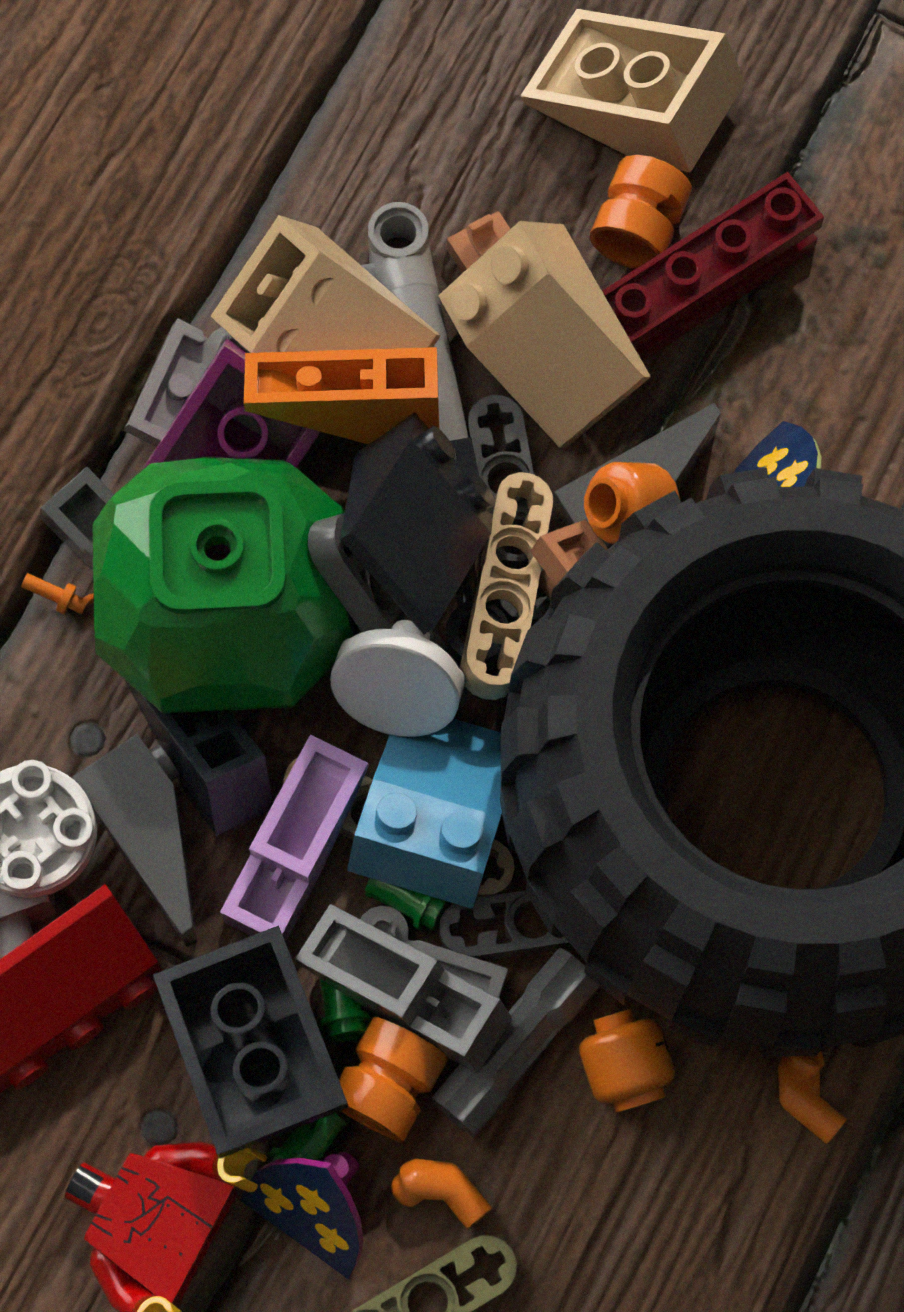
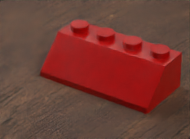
(67, 982)

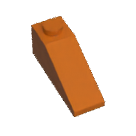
(344, 390)

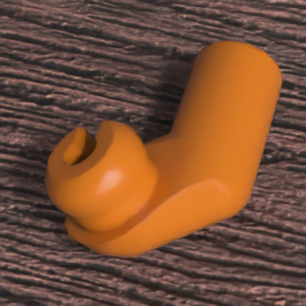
(801, 1096)
(440, 1181)

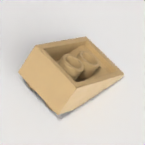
(638, 85)
(545, 330)

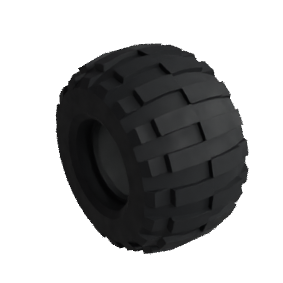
(635, 644)

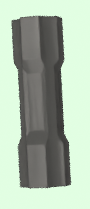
(537, 1018)

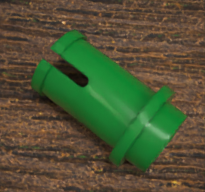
(421, 908)
(343, 1017)
(310, 1140)

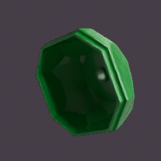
(208, 629)

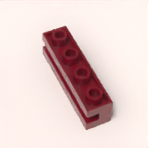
(715, 265)

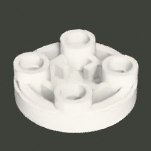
(397, 681)
(44, 830)

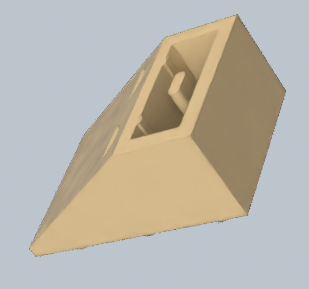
(314, 297)

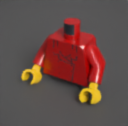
(157, 1219)

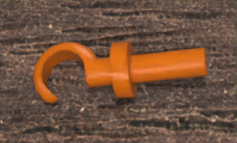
(64, 598)

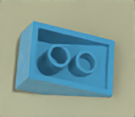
(432, 813)

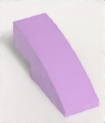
(295, 840)

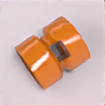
(641, 211)
(389, 1077)

